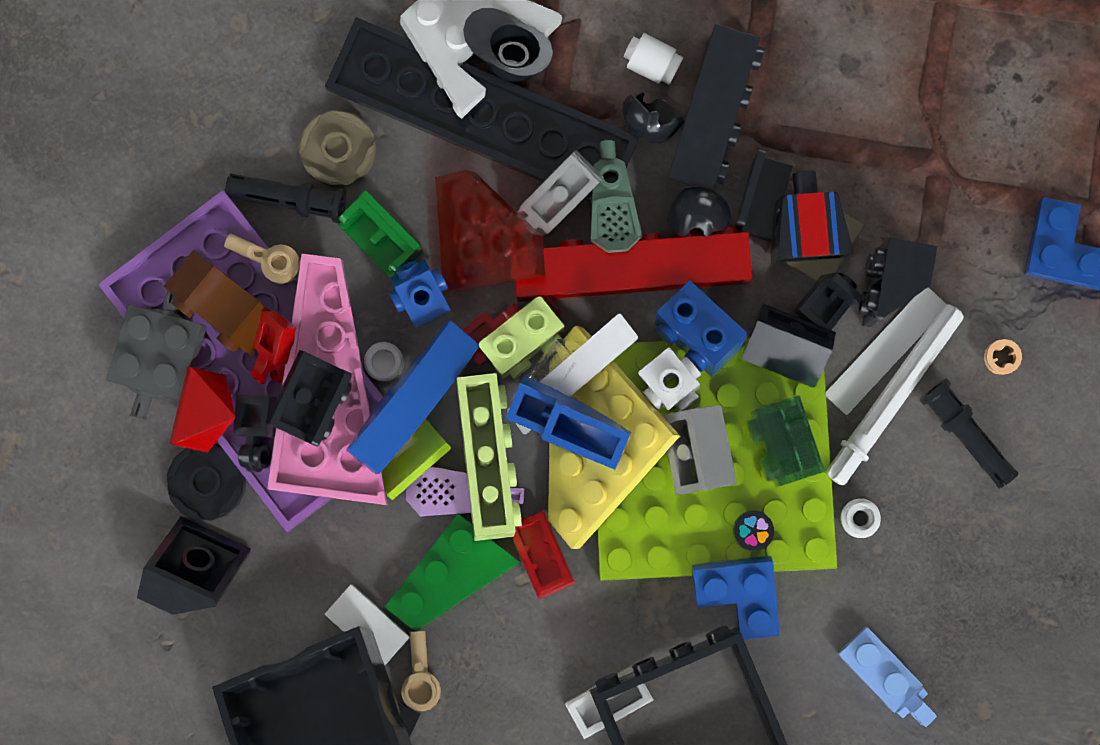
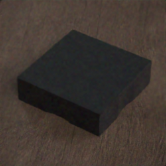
(319, 697)

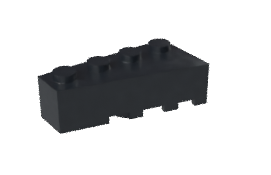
(714, 107)

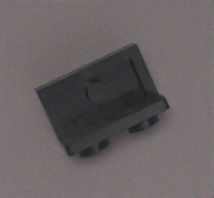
(310, 399)

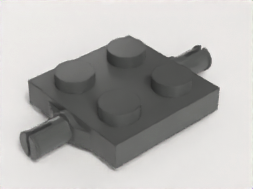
(154, 353)

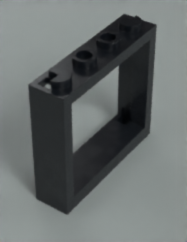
(679, 657)

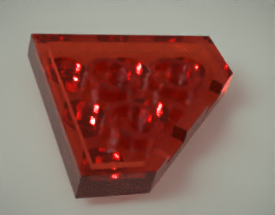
(483, 236)

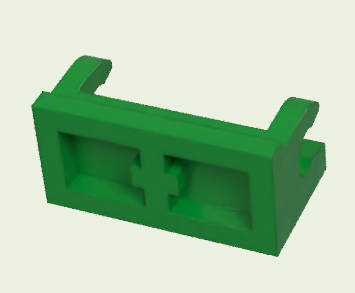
(378, 234)

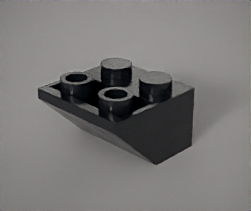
(896, 275)

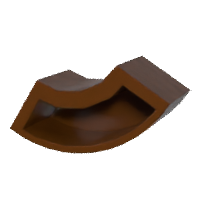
(218, 300)

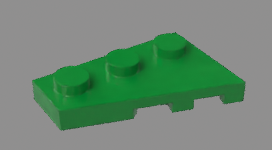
(449, 574)

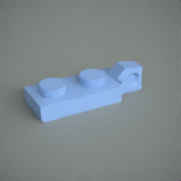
(886, 676)

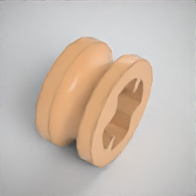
(1007, 367)

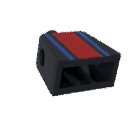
(809, 224)

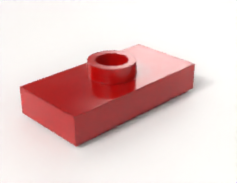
(542, 555)

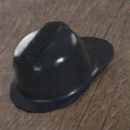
(507, 44)

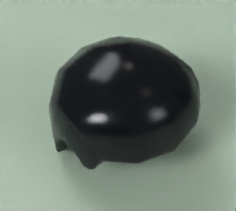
(651, 121)
(698, 209)

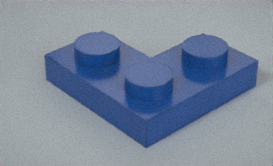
(1053, 249)
(743, 582)

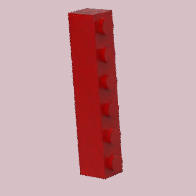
(646, 267)

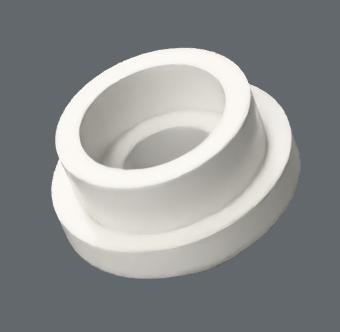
(872, 518)

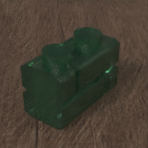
(785, 442)

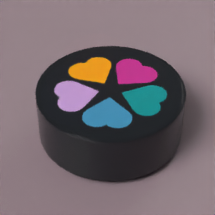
(753, 530)

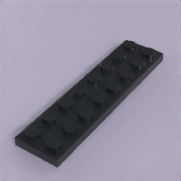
(505, 126)

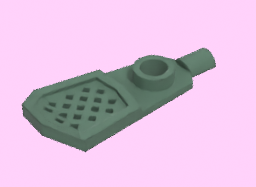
(612, 196)

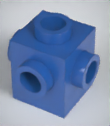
(419, 292)

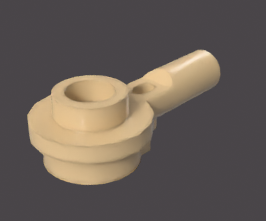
(277, 263)
(421, 688)

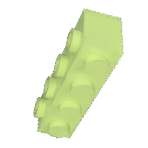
(485, 457)

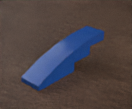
(412, 398)

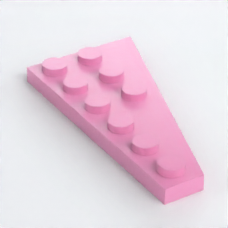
(327, 332)

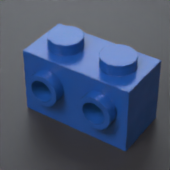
(699, 329)

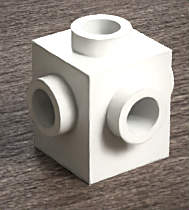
(660, 371)

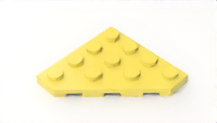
(586, 491)

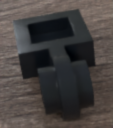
(250, 422)

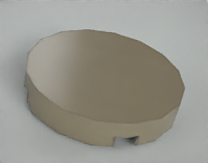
(337, 148)

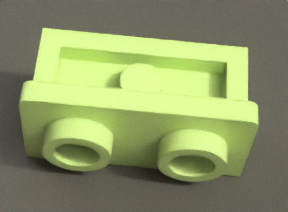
(521, 338)

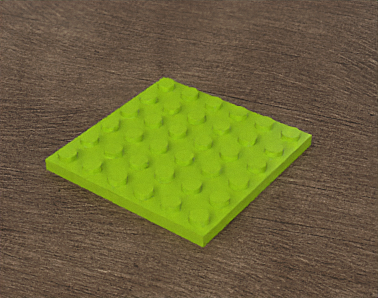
(667, 533)

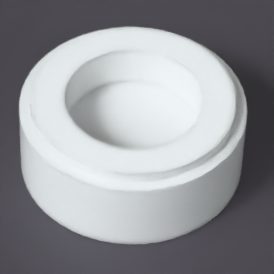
(384, 361)

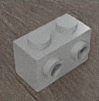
(702, 452)

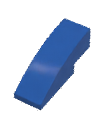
(568, 423)

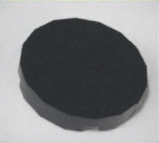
(205, 483)

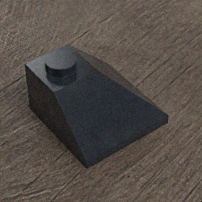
(190, 569)

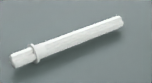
(894, 395)

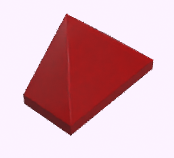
(203, 410)

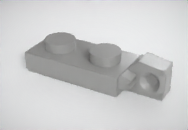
(560, 193)

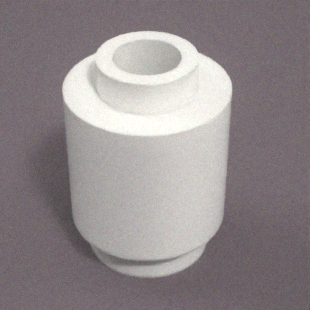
(652, 59)

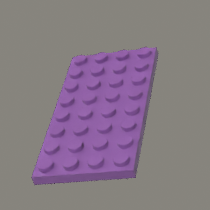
(142, 283)

